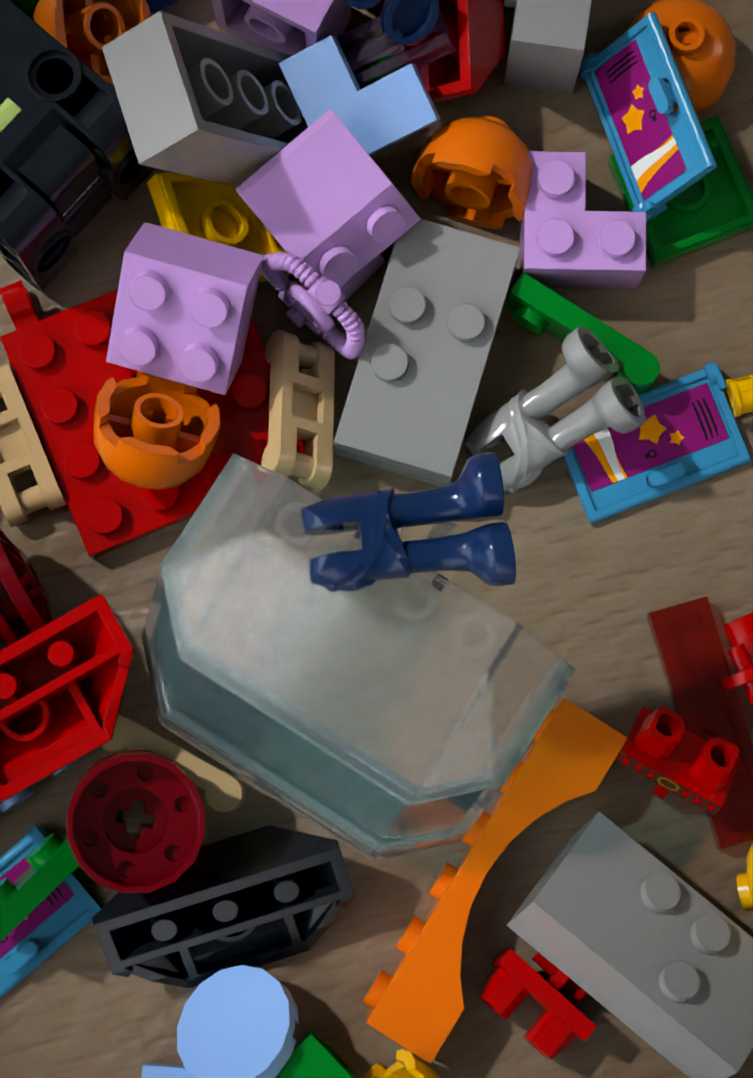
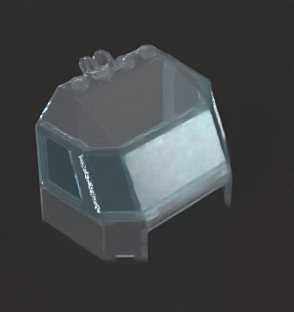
(355, 708)

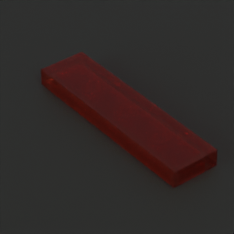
(693, 671)

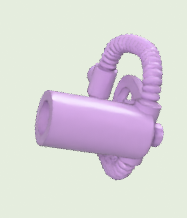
(317, 299)

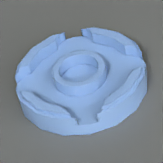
(237, 1025)

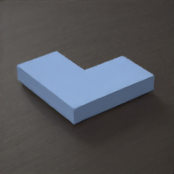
(373, 115)

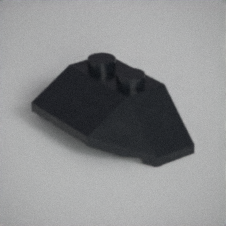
(233, 907)

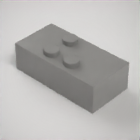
(546, 43)
(201, 99)
(426, 352)
(645, 949)

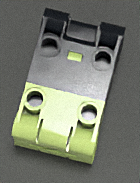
(58, 149)

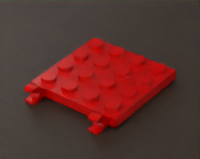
(60, 375)

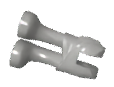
(538, 442)

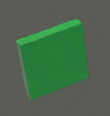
(705, 212)

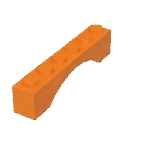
(425, 990)

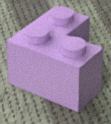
(574, 246)

